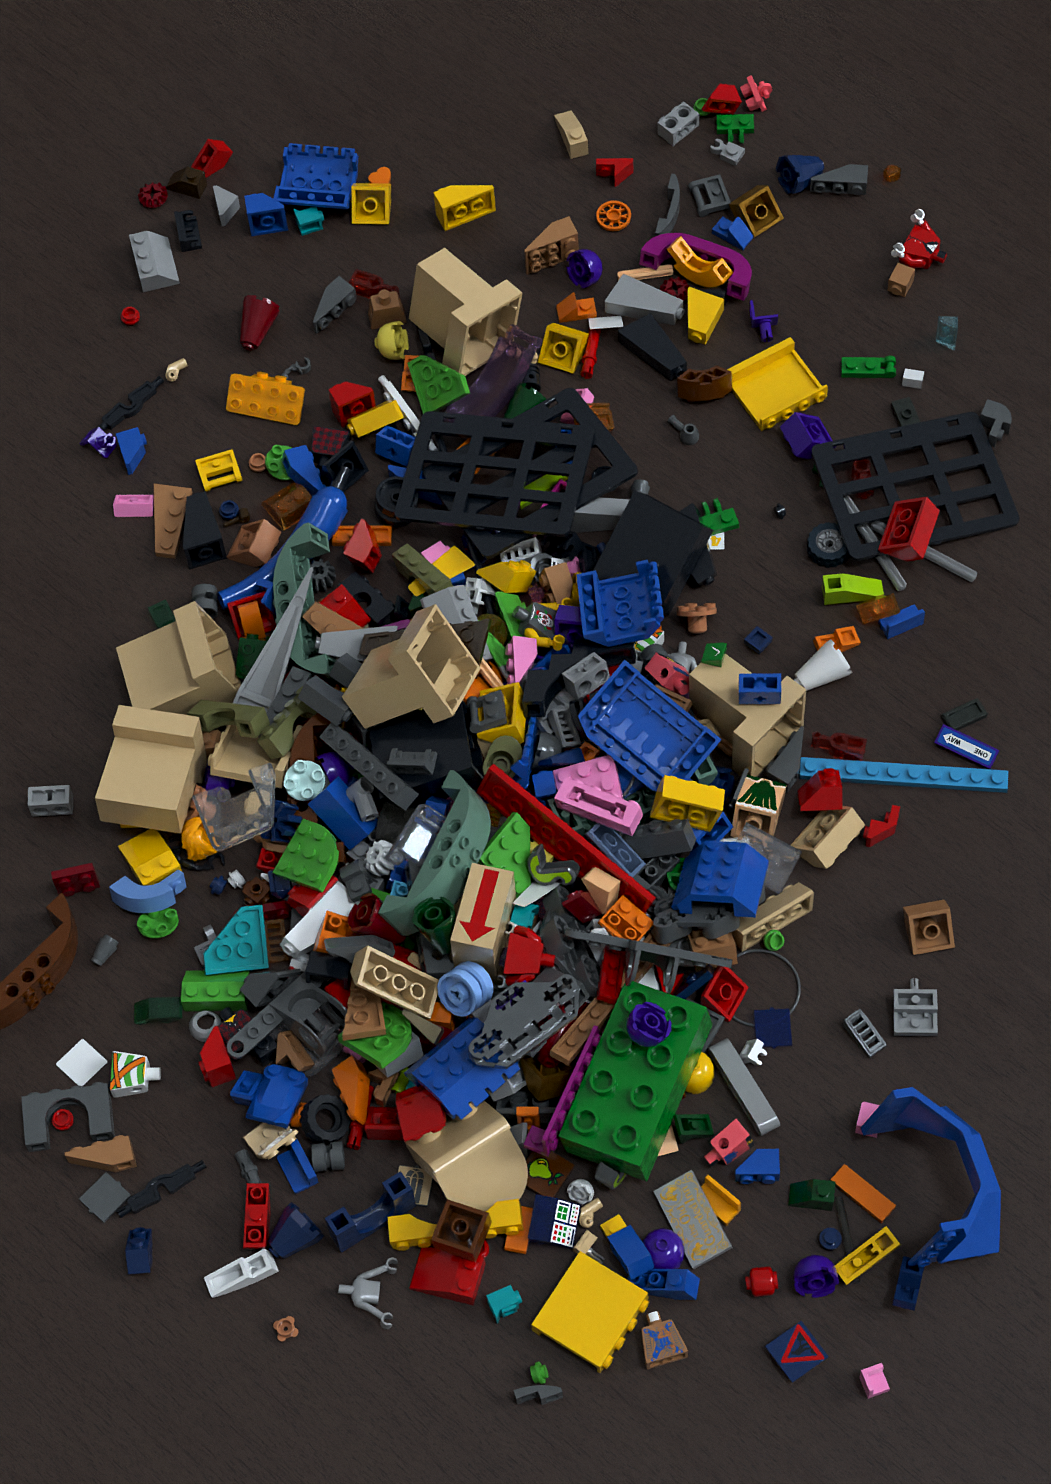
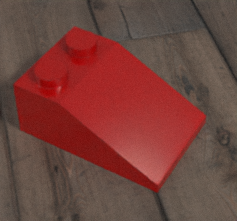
(447, 1275)

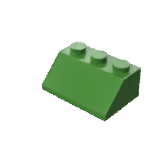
(504, 607)
(213, 991)

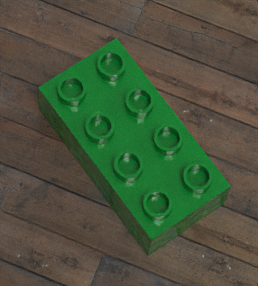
(632, 1088)

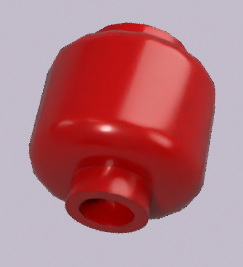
(761, 1281)

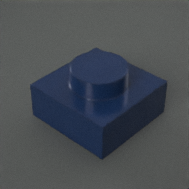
(758, 640)

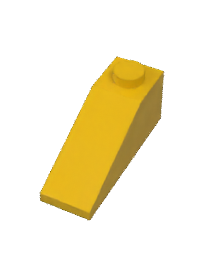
(867, 1255)

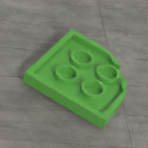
(309, 857)
(384, 1048)

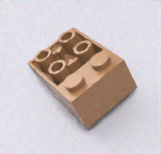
(552, 246)
(720, 947)

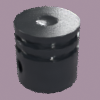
(532, 377)

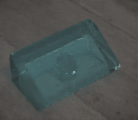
(947, 331)

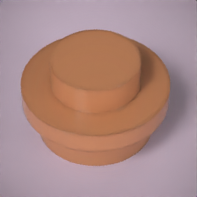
(257, 462)

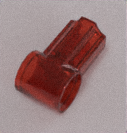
(857, 474)

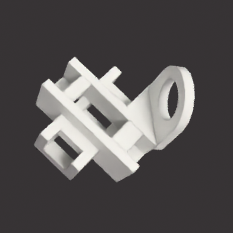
(477, 587)

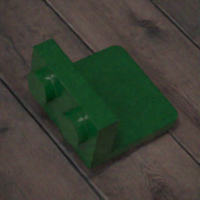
(248, 652)

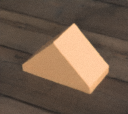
(602, 888)

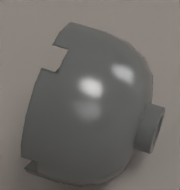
(546, 746)

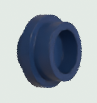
(228, 509)
(218, 885)
(830, 1238)

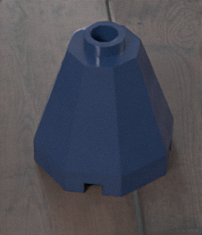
(797, 171)
(293, 1233)

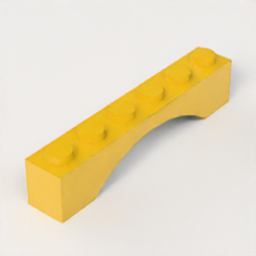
(409, 1231)

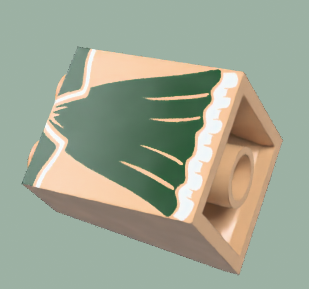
(758, 804)

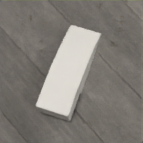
(241, 1273)

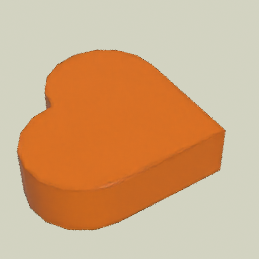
(382, 176)

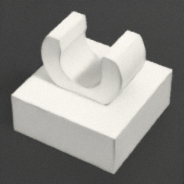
(751, 1051)

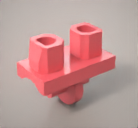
(760, 91)

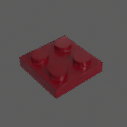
(75, 879)

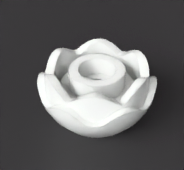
(580, 1191)

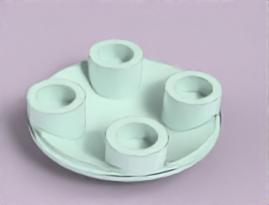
(304, 780)

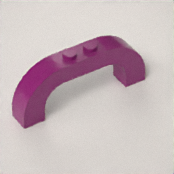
(656, 252)

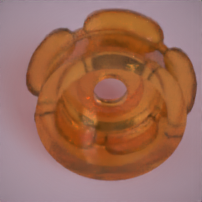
(892, 173)

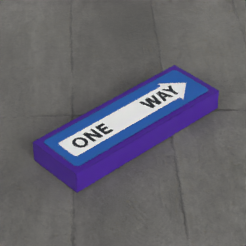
(967, 746)

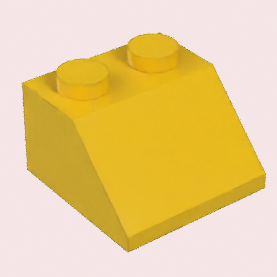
(371, 203)
(562, 347)
(509, 576)

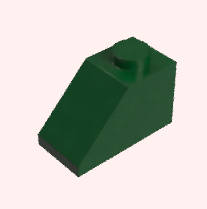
(812, 1194)

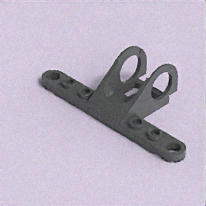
(659, 955)
(292, 1008)

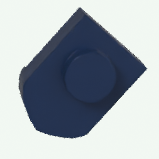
(278, 886)

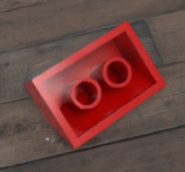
(909, 529)

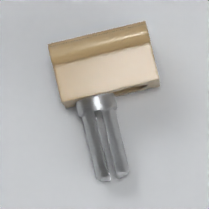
(584, 1245)

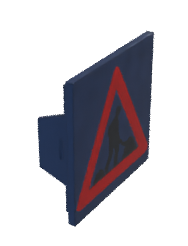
(796, 1351)

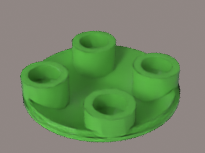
(274, 463)
(158, 923)

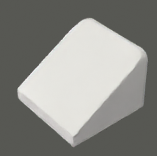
(913, 378)

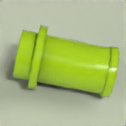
(401, 1082)

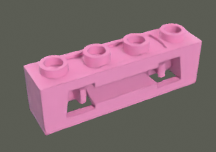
(570, 799)

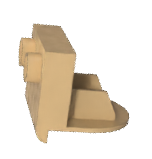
(474, 1159)

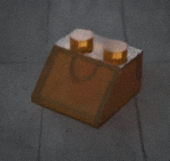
(288, 505)

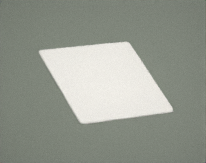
(605, 322)
(81, 1062)

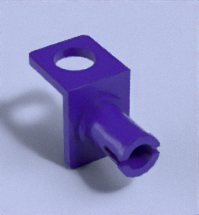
(763, 322)
(100, 441)

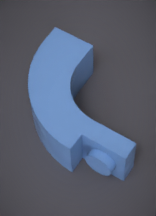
(147, 898)

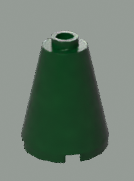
(523, 400)
(436, 922)

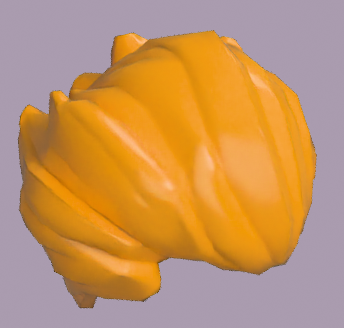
(196, 840)

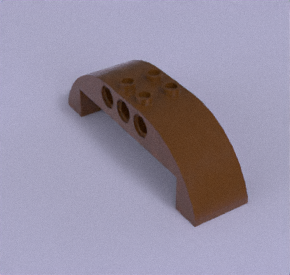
(306, 749)
(42, 968)

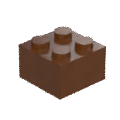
(461, 1230)

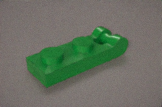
(868, 367)

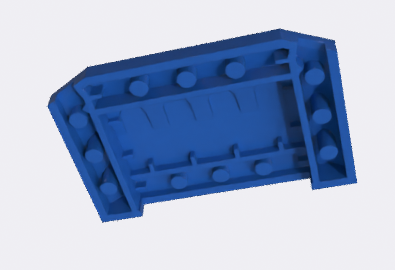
(645, 729)

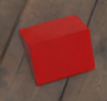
(266, 615)
(724, 992)
(383, 1124)

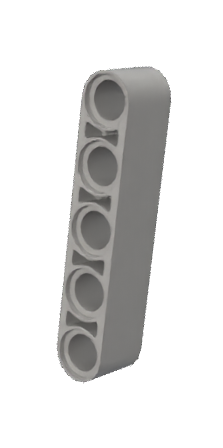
(743, 1087)

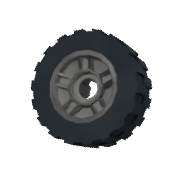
(818, 545)

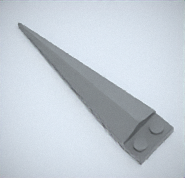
(271, 665)

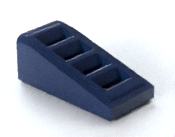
(564, 758)

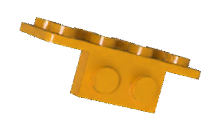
(265, 397)

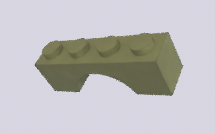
(414, 565)
(247, 718)
(278, 737)

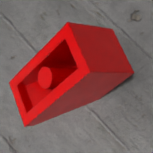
(723, 100)
(212, 157)

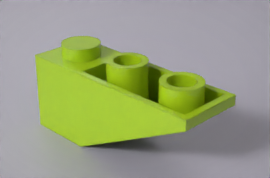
(849, 588)

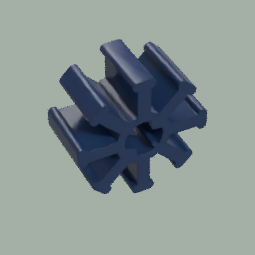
(283, 822)

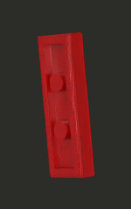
(610, 975)

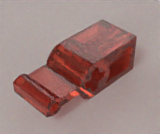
(369, 284)
(850, 746)

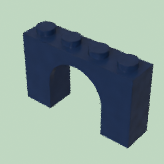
(350, 1230)

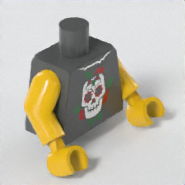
(538, 623)

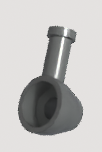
(686, 437)

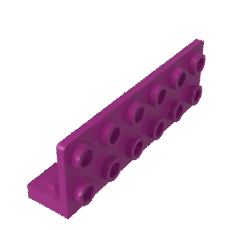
(546, 1140)

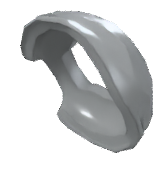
(202, 1034)

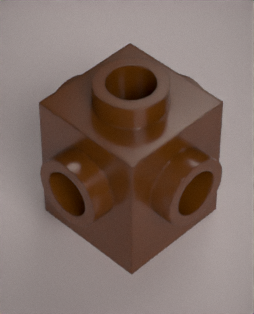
(257, 892)

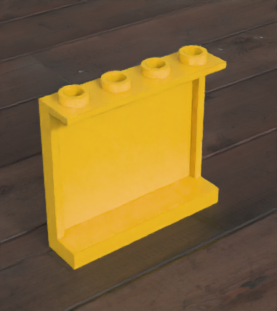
(775, 385)
(591, 1311)

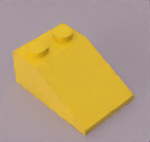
(463, 203)
(149, 857)

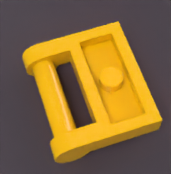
(216, 465)

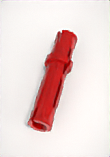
(589, 358)
(357, 1128)

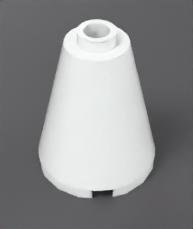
(823, 667)

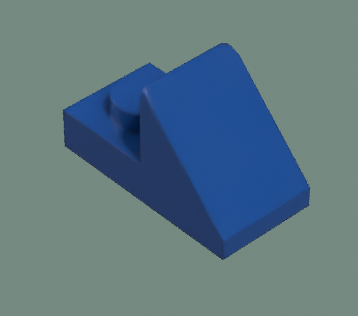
(733, 232)
(246, 1087)

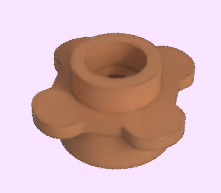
(281, 1324)

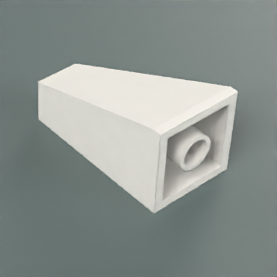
(303, 935)

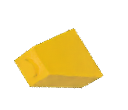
(703, 314)
(374, 418)

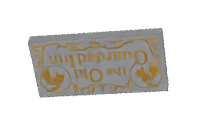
(693, 1219)

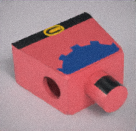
(677, 677)
(735, 1138)

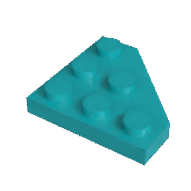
(239, 944)

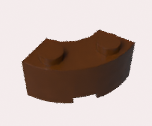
(704, 384)

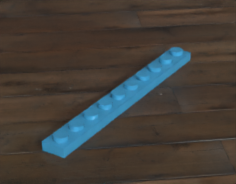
(909, 774)

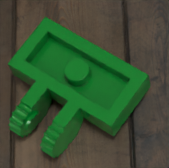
(735, 124)
(721, 520)

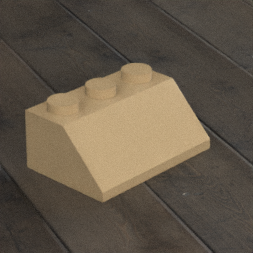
(828, 836)

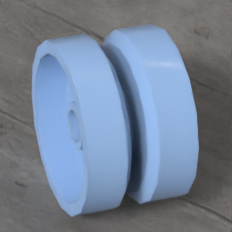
(465, 988)

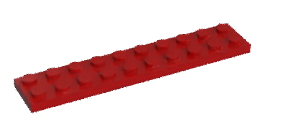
(556, 834)

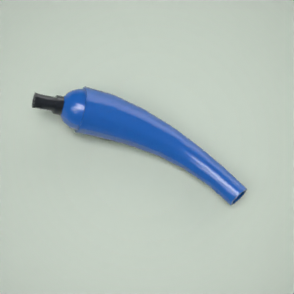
(324, 511)

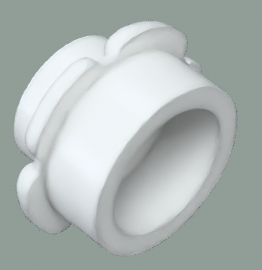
(236, 879)

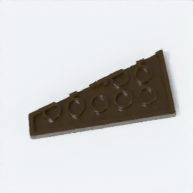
(471, 633)

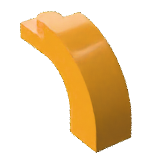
(696, 269)

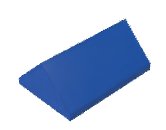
(341, 814)

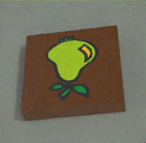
(547, 1174)

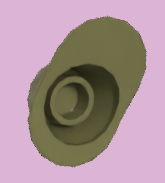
(503, 753)

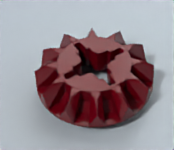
(159, 197)
(681, 285)

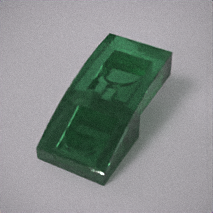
(161, 614)

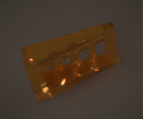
(279, 923)

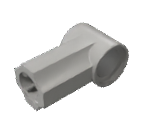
(361, 795)

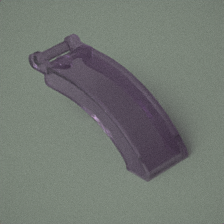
(499, 377)

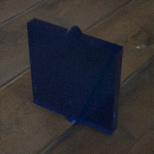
(773, 1027)

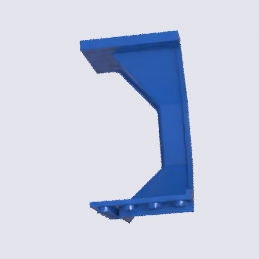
(979, 1227)

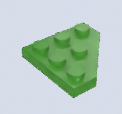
(436, 383)
(510, 851)

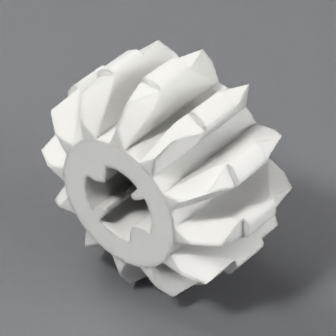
(375, 858)

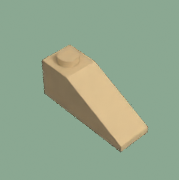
(572, 134)

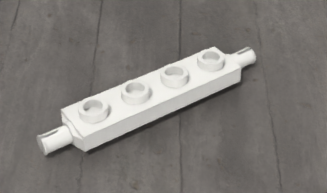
(410, 420)

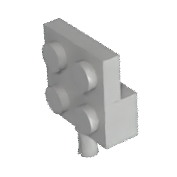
(915, 1011)

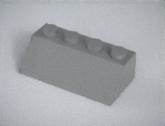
(456, 608)

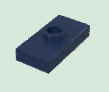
(695, 981)

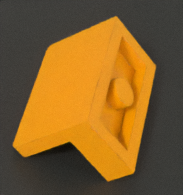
(722, 1201)

